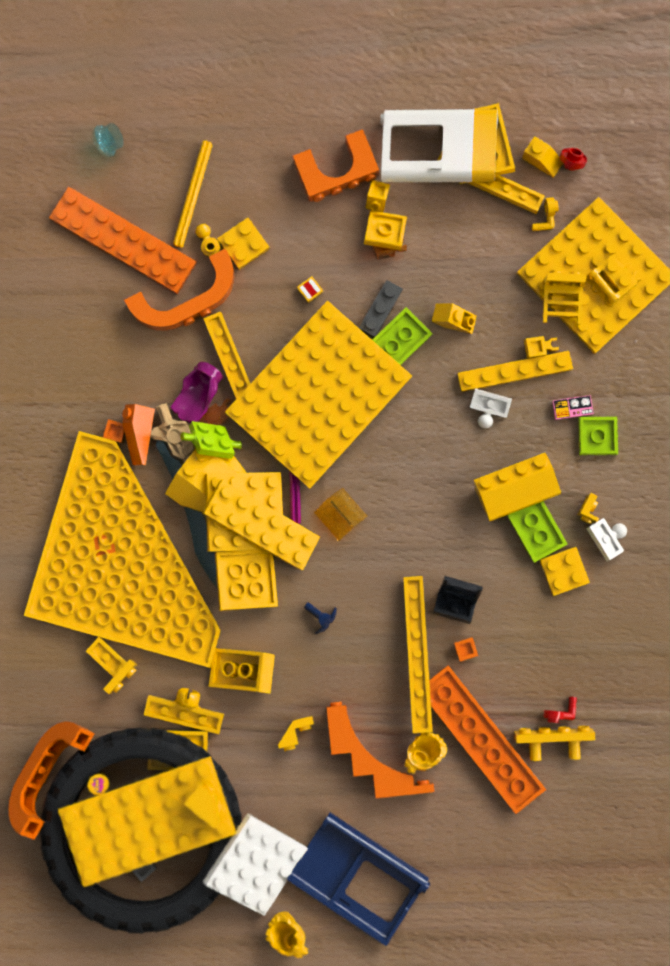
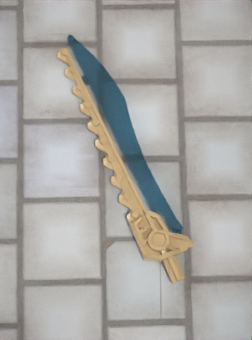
(170, 433)

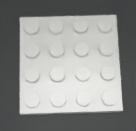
(255, 864)

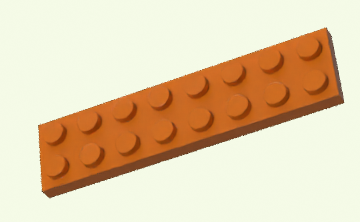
(123, 240)
(483, 740)

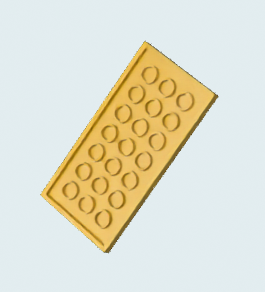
(142, 822)

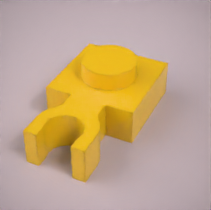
(537, 346)

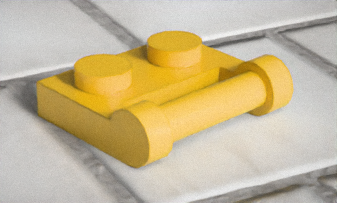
(617, 275)

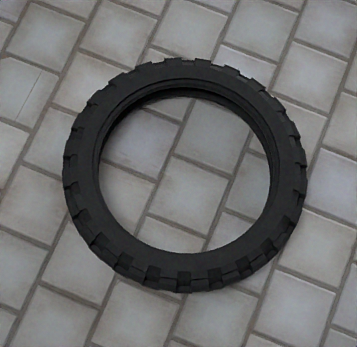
(93, 900)

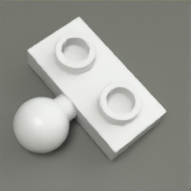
(489, 404)
(607, 539)

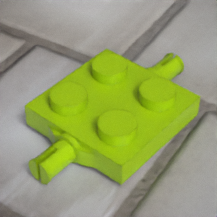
(211, 440)

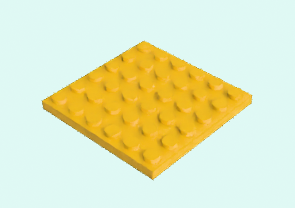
(582, 248)

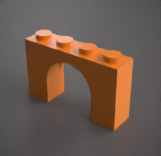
(319, 185)

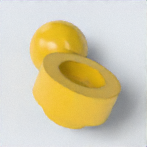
(203, 232)

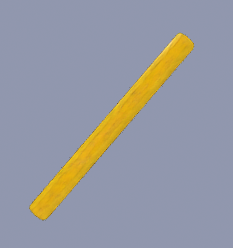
(192, 194)

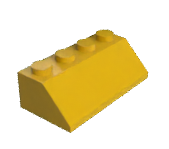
(517, 486)

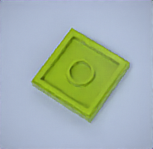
(598, 435)

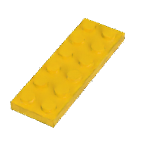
(261, 525)

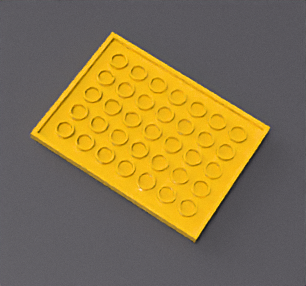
(318, 394)

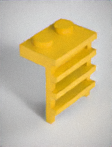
(563, 284)

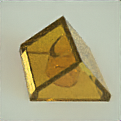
(340, 514)

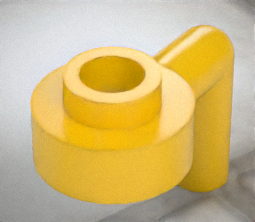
(550, 207)

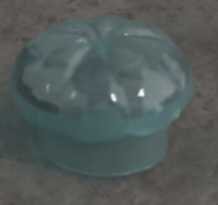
(107, 139)

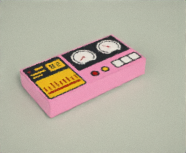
(572, 407)

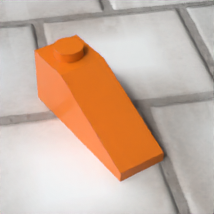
(137, 428)

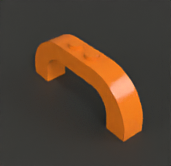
(193, 308)
(36, 770)

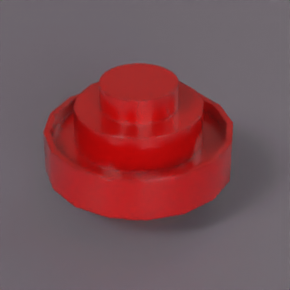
(573, 159)

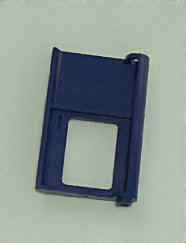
(332, 863)

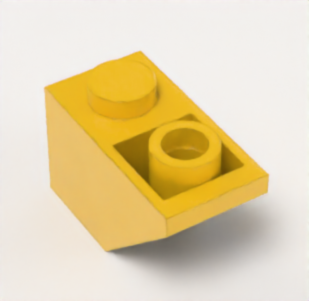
(453, 317)

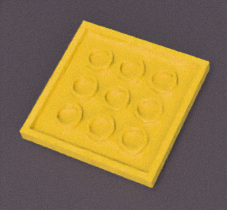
(261, 486)

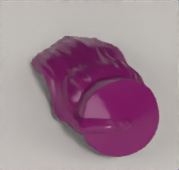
(197, 392)

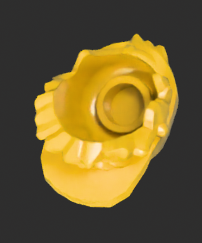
(425, 752)
(286, 935)

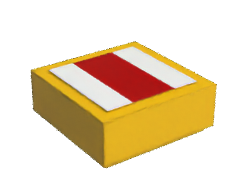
(310, 289)

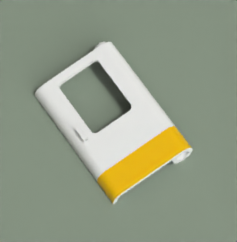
(466, 149)

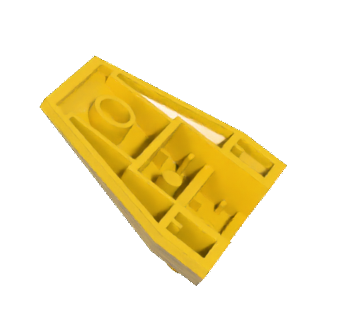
(189, 482)

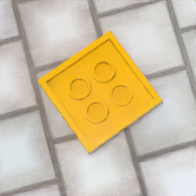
(245, 580)

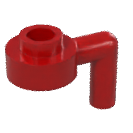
(554, 716)

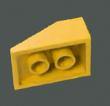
(242, 670)

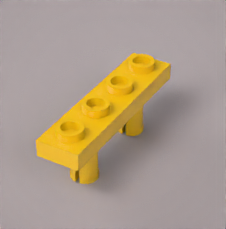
(563, 733)

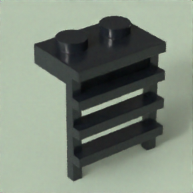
(457, 599)

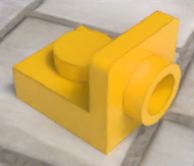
(377, 196)
(588, 505)

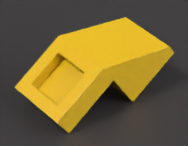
(290, 737)

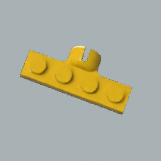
(184, 711)

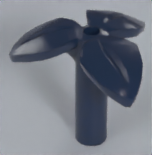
(323, 618)

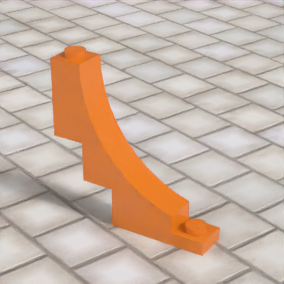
(387, 781)

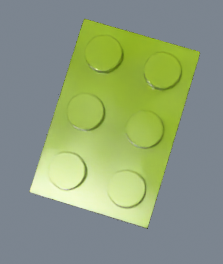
(403, 336)
(537, 531)

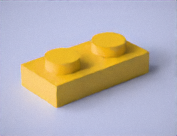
(106, 656)
(116, 683)

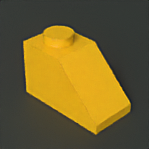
(542, 157)
(205, 804)

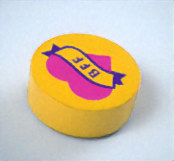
(98, 784)

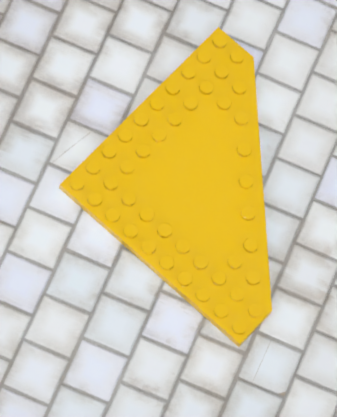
(125, 596)

